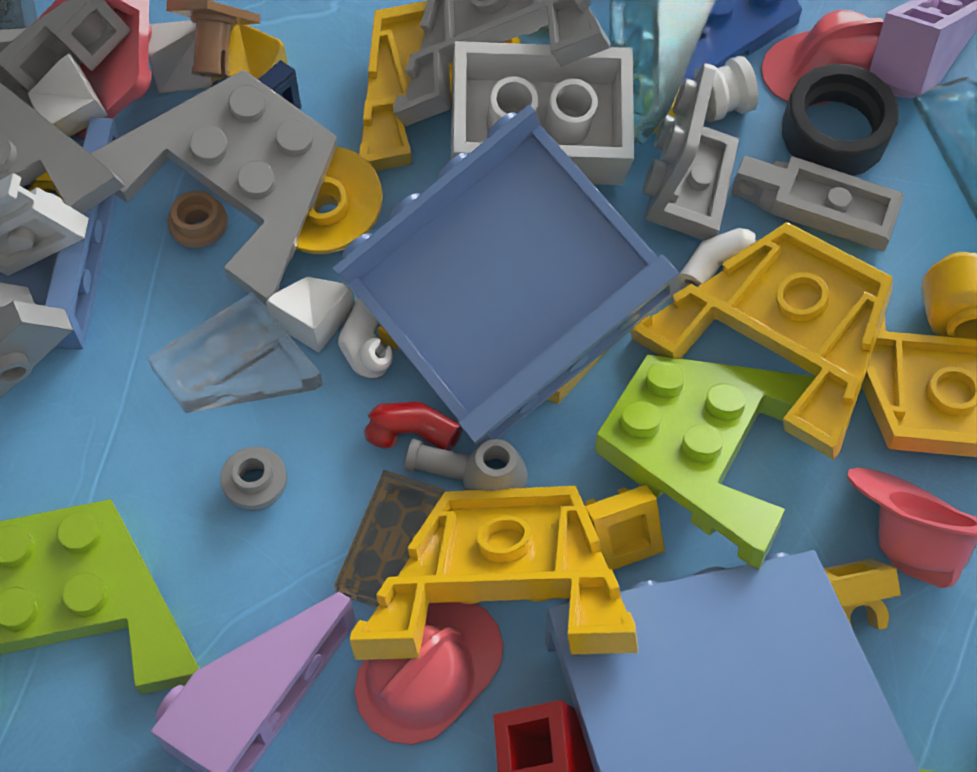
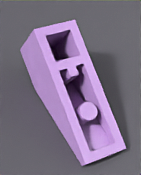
(922, 43)
(246, 696)

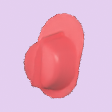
(835, 38)
(918, 529)
(425, 695)

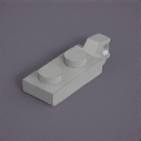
(821, 199)

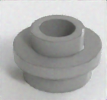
(256, 494)

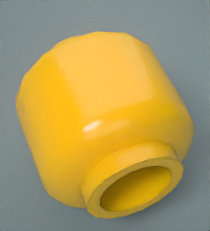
(951, 295)

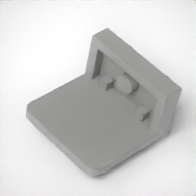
(694, 166)

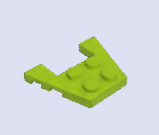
(682, 432)
(82, 577)

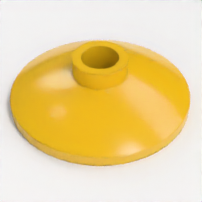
(356, 192)

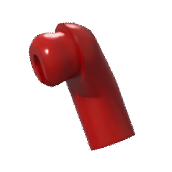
(411, 417)

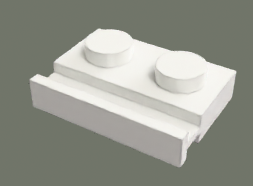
(34, 225)

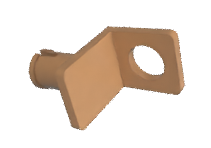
(212, 32)

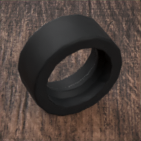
(845, 85)

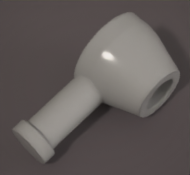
(471, 467)

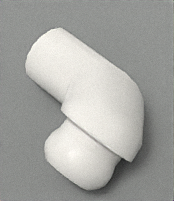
(712, 253)
(361, 344)

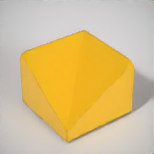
(253, 51)

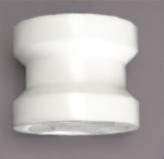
(732, 89)

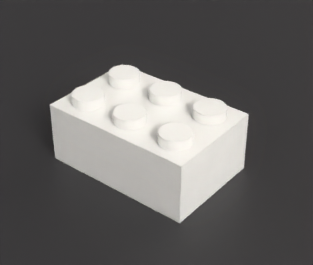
(579, 104)

